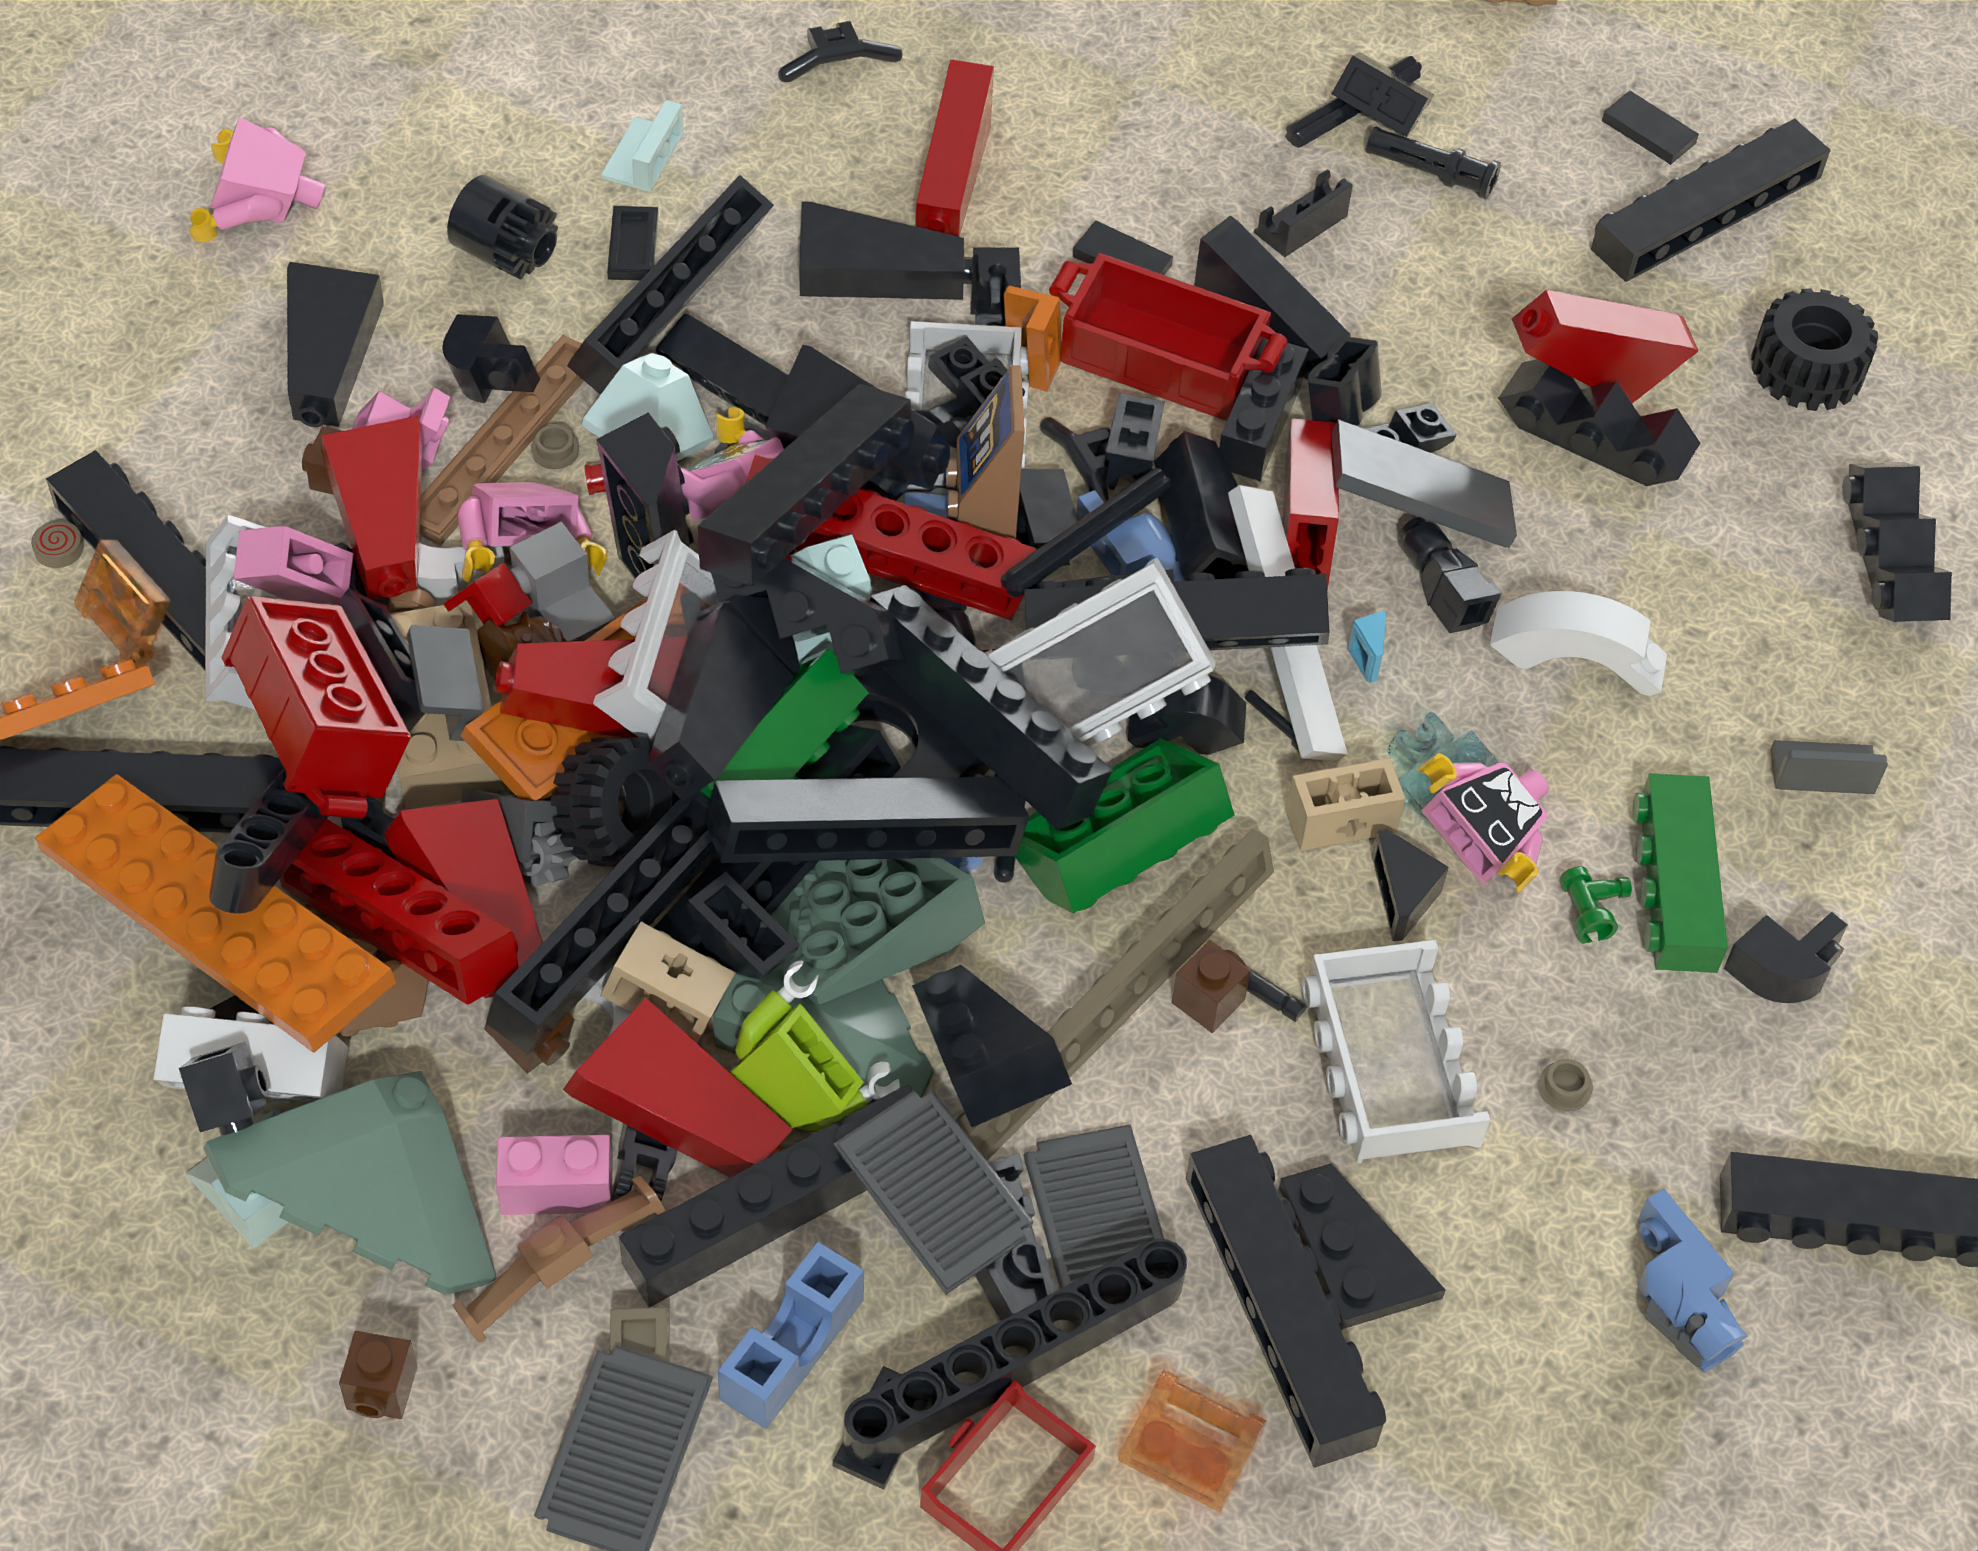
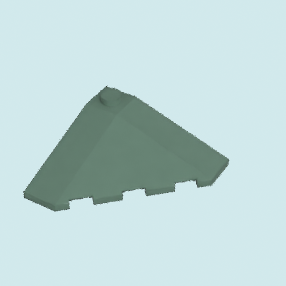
(877, 919)
(862, 1024)
(372, 1168)

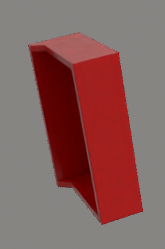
(967, 1441)

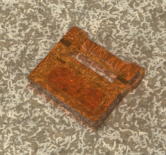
(122, 601)
(1184, 1456)

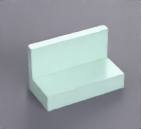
(646, 148)

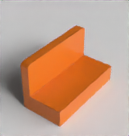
(1041, 331)

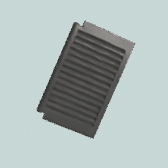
(935, 1188)
(1092, 1201)
(622, 1450)

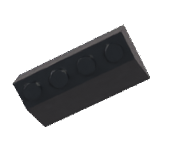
(643, 488)

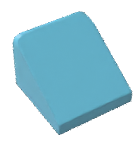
(1367, 644)

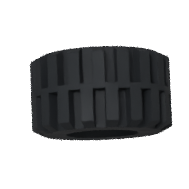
(1807, 374)
(590, 796)

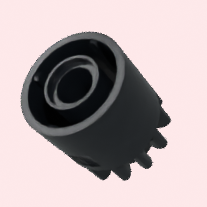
(502, 226)

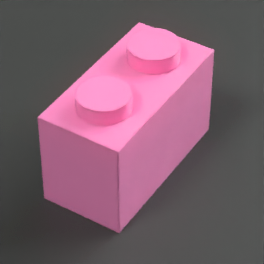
(292, 565)
(554, 1174)

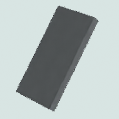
(1423, 484)

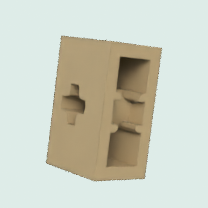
(1344, 803)
(671, 977)

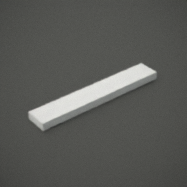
(1297, 666)

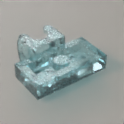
(1433, 739)

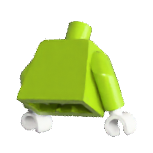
(797, 1067)

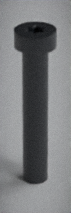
(1272, 715)

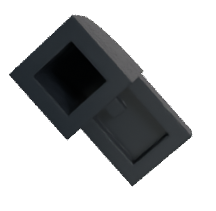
(485, 358)
(1205, 719)
(1782, 967)

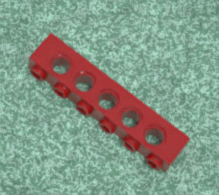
(905, 554)
(403, 914)

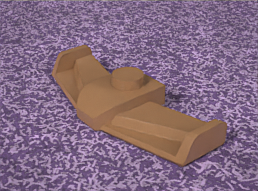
(555, 1253)

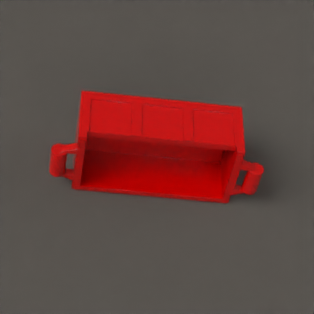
(1162, 334)
(318, 701)

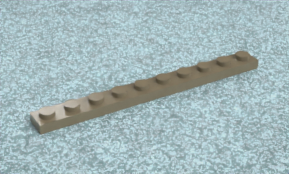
(1141, 972)

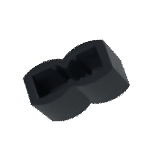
(1346, 382)

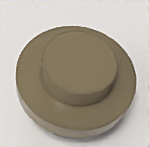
(554, 447)
(1565, 1085)

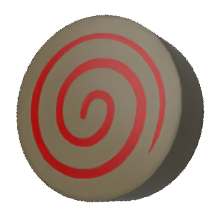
(57, 544)

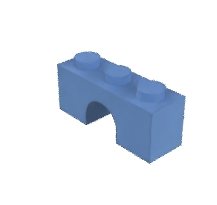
(773, 1363)

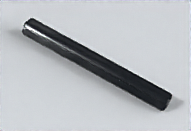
(1085, 532)

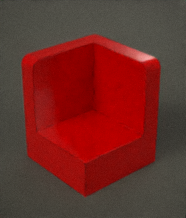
(493, 596)

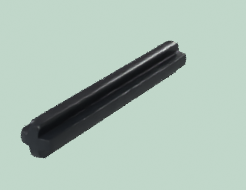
(1337, 111)

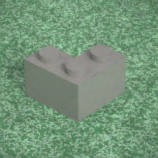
(557, 581)

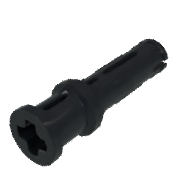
(1452, 166)

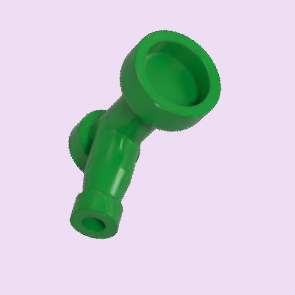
(1585, 894)

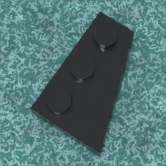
(1355, 1249)
(1022, 1273)

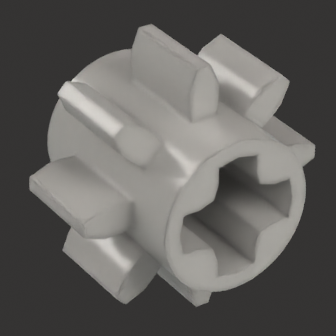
(547, 855)

